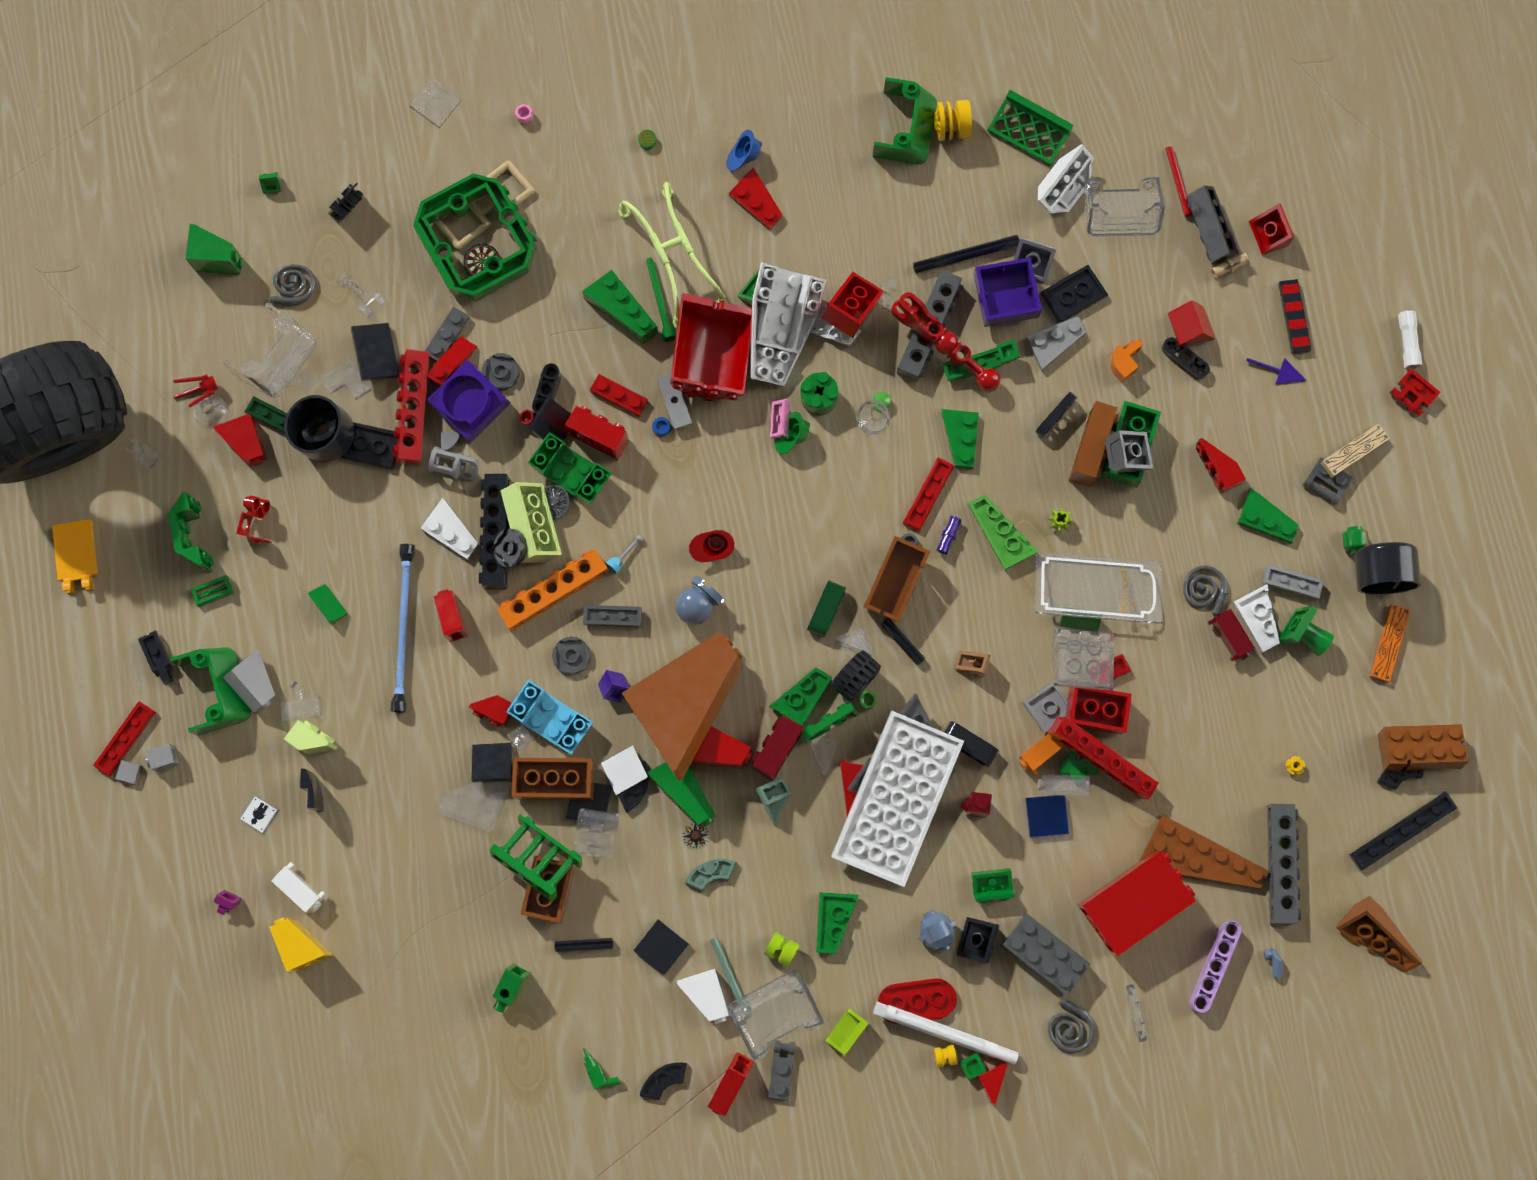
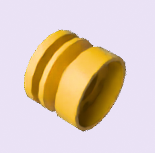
(953, 120)

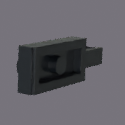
(156, 656)

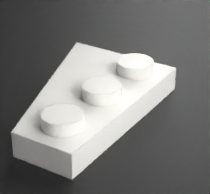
(1257, 616)

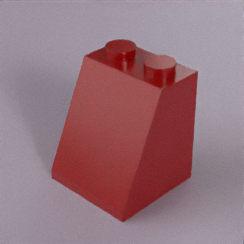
(722, 751)

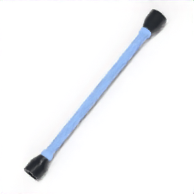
(398, 702)

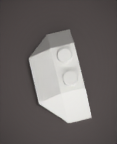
(1066, 181)

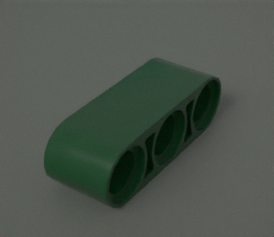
(826, 608)

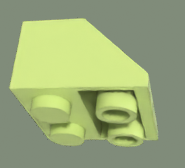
(308, 740)

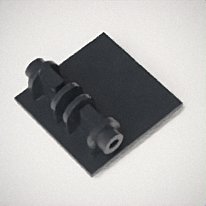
(352, 195)

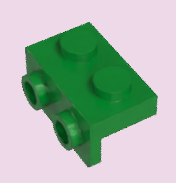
(992, 885)

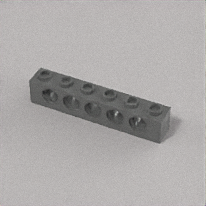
(945, 282)
(1276, 853)

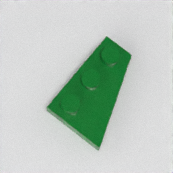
(962, 436)
(802, 697)
(837, 718)
(833, 918)

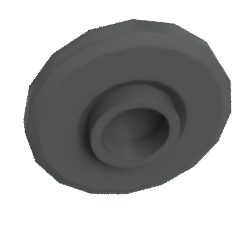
(558, 501)

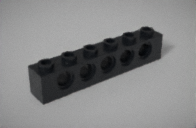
(492, 483)

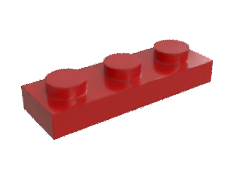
(618, 395)

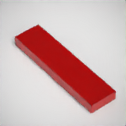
(928, 494)
(124, 738)

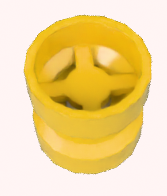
(945, 1056)

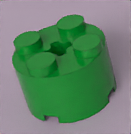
(820, 383)

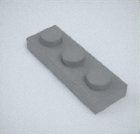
(1292, 581)

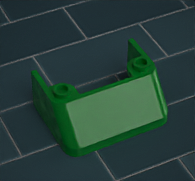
(911, 146)
(230, 707)

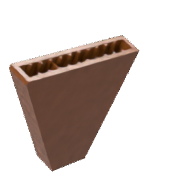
(684, 699)

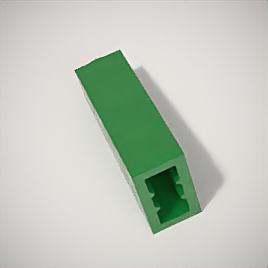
(684, 793)

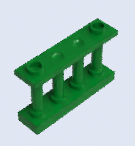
(533, 876)

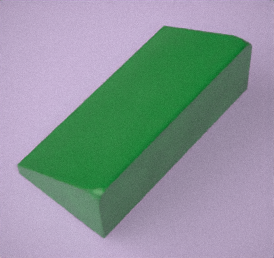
(327, 604)
(1090, 624)

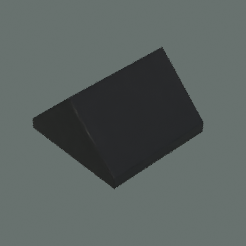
(977, 940)

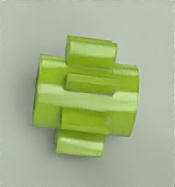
(1060, 514)

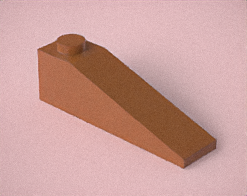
(1373, 928)

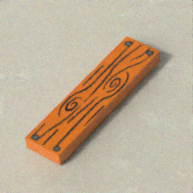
(1389, 643)

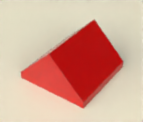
(1272, 230)
(1190, 324)

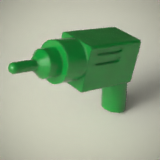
(596, 1073)

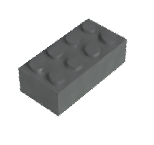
(1045, 954)

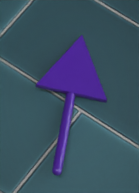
(1286, 373)

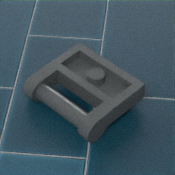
(1338, 483)

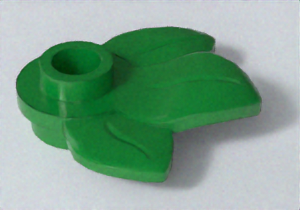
(1076, 767)

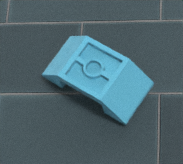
(549, 717)

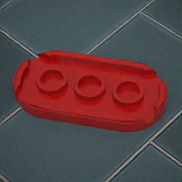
(924, 998)

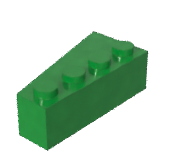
(616, 301)

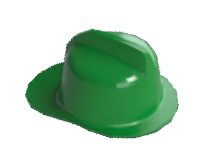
(797, 433)

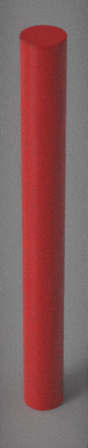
(1178, 180)

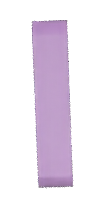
(1207, 973)

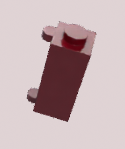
(1232, 635)
(977, 804)

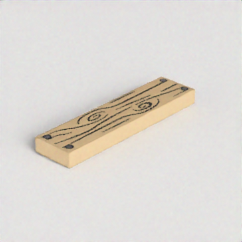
(1355, 450)

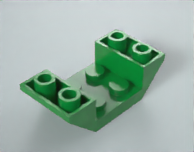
(569, 469)
(186, 510)

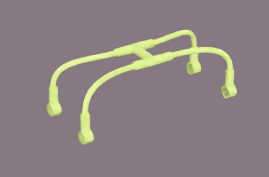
(660, 248)

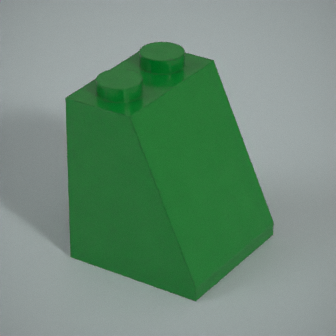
(211, 253)

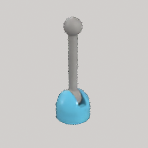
(615, 563)

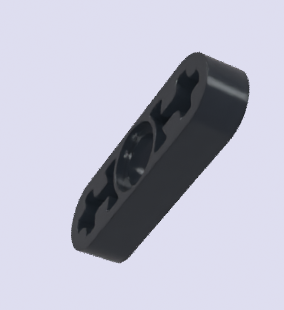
(1186, 366)
(1056, 414)

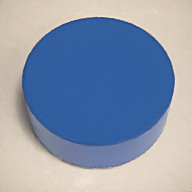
(661, 427)

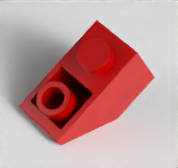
(492, 708)

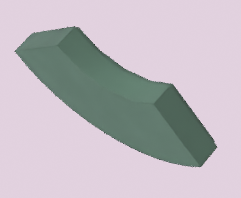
(711, 871)

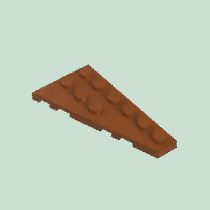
(1201, 857)

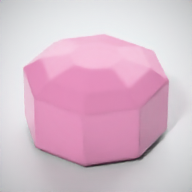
(524, 113)

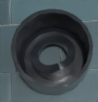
(305, 419)
(1387, 568)

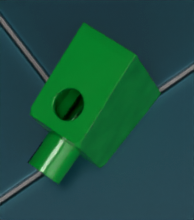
(512, 980)

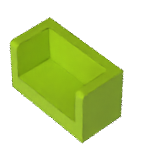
(846, 1031)

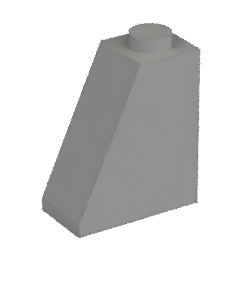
(251, 682)

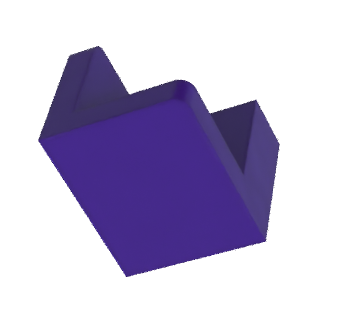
(612, 686)

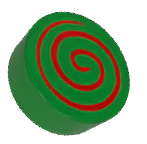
(647, 139)

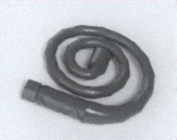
(293, 280)
(1200, 586)
(1069, 1031)

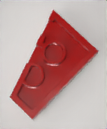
(756, 199)

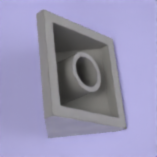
(1040, 254)

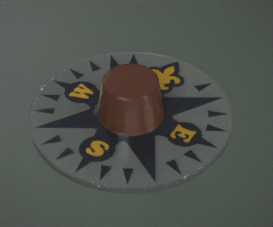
(695, 836)

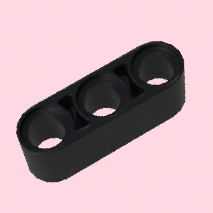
(544, 383)
(973, 745)

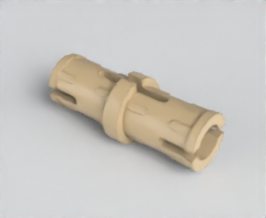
(1230, 265)

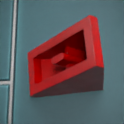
(992, 1081)

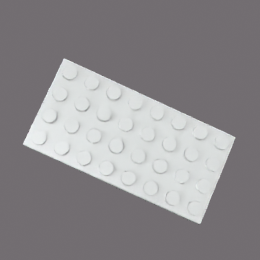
(897, 798)

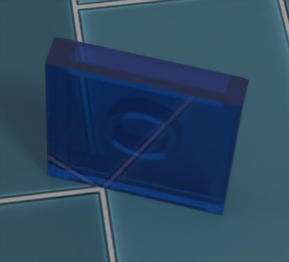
(1047, 815)

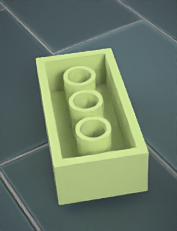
(530, 514)

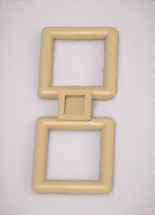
(484, 205)

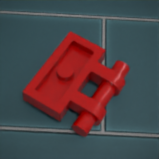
(1418, 388)

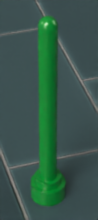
(668, 333)

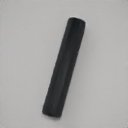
(903, 641)
(581, 945)

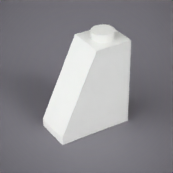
(706, 994)

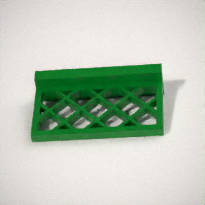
(1035, 112)

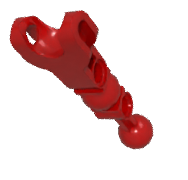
(920, 319)

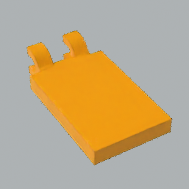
(75, 554)

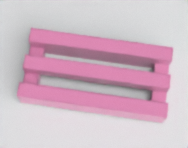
(779, 419)

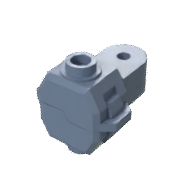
(937, 931)

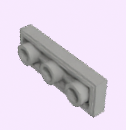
(678, 412)

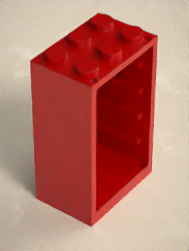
(1137, 902)

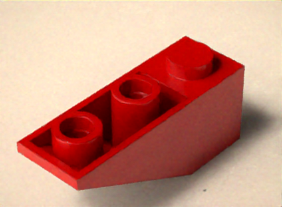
(1224, 469)

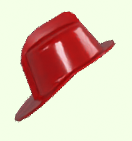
(711, 546)

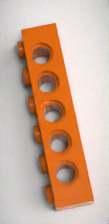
(548, 600)

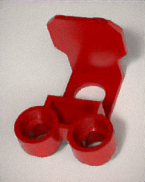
(256, 508)

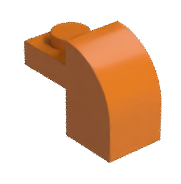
(1121, 362)

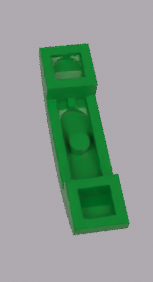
(992, 359)

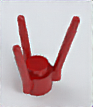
(206, 385)

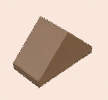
(972, 663)

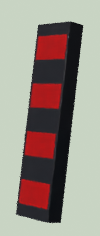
(1294, 316)

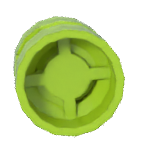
(781, 949)

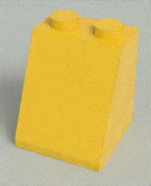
(297, 945)

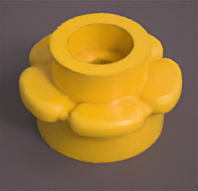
(1290, 766)

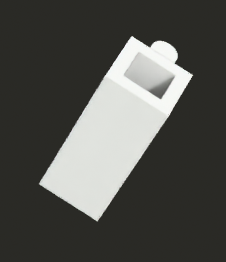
(298, 889)

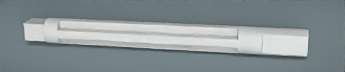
(945, 1032)

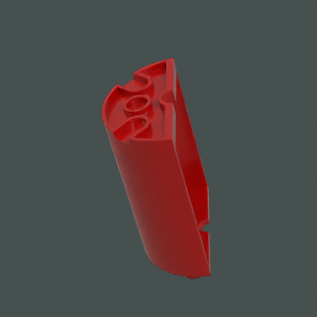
(711, 348)

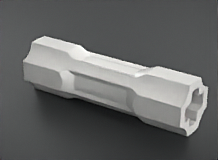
(1408, 327)

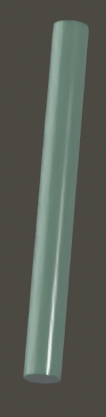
(726, 968)

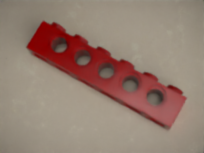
(419, 361)
(1103, 757)

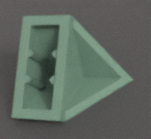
(774, 797)

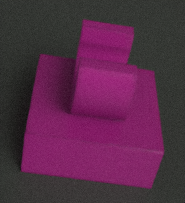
(226, 901)

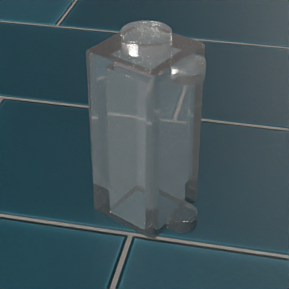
(1064, 785)

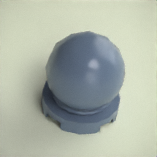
(696, 603)

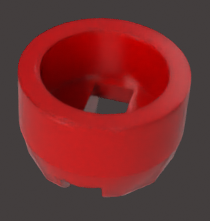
(527, 414)

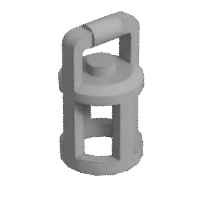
(458, 467)

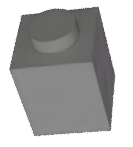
(162, 757)

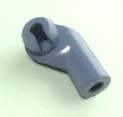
(1272, 954)

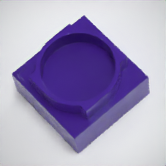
(1007, 292)
(469, 401)

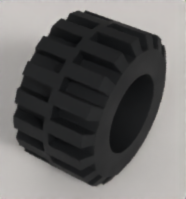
(856, 675)

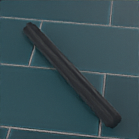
(966, 253)

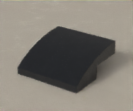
(310, 784)

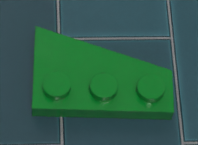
(1266, 518)

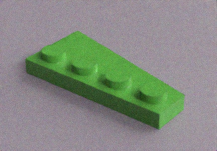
(1006, 541)

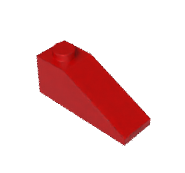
(451, 361)

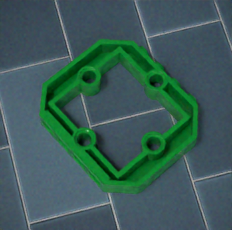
(467, 191)

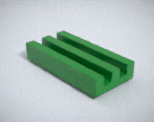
(230, 591)

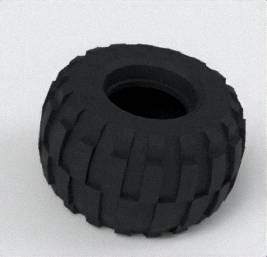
(55, 408)

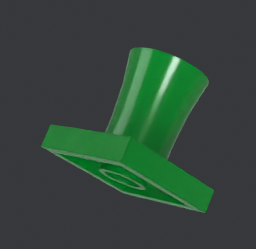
(1301, 628)

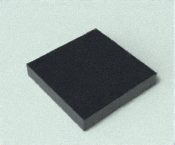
(550, 419)
(491, 762)
(600, 802)
(661, 947)

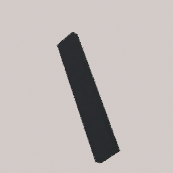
(1403, 831)

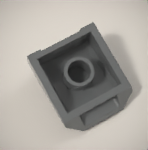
(1128, 451)

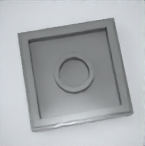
(1046, 706)

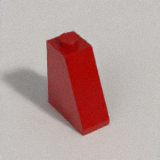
(243, 438)
(450, 615)
(730, 1084)

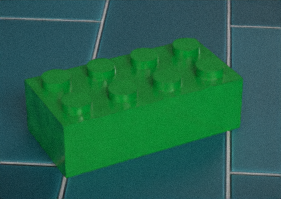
(1138, 419)

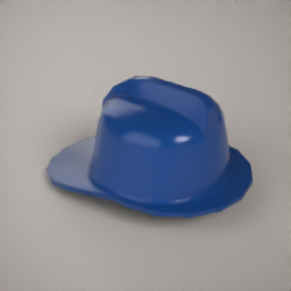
(744, 151)

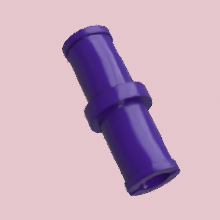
(948, 535)

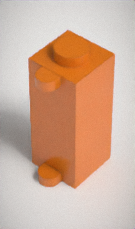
(1040, 753)

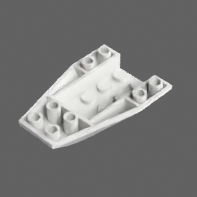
(782, 318)

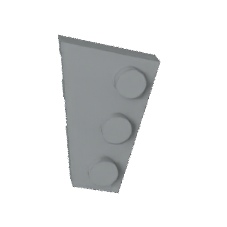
(1054, 340)

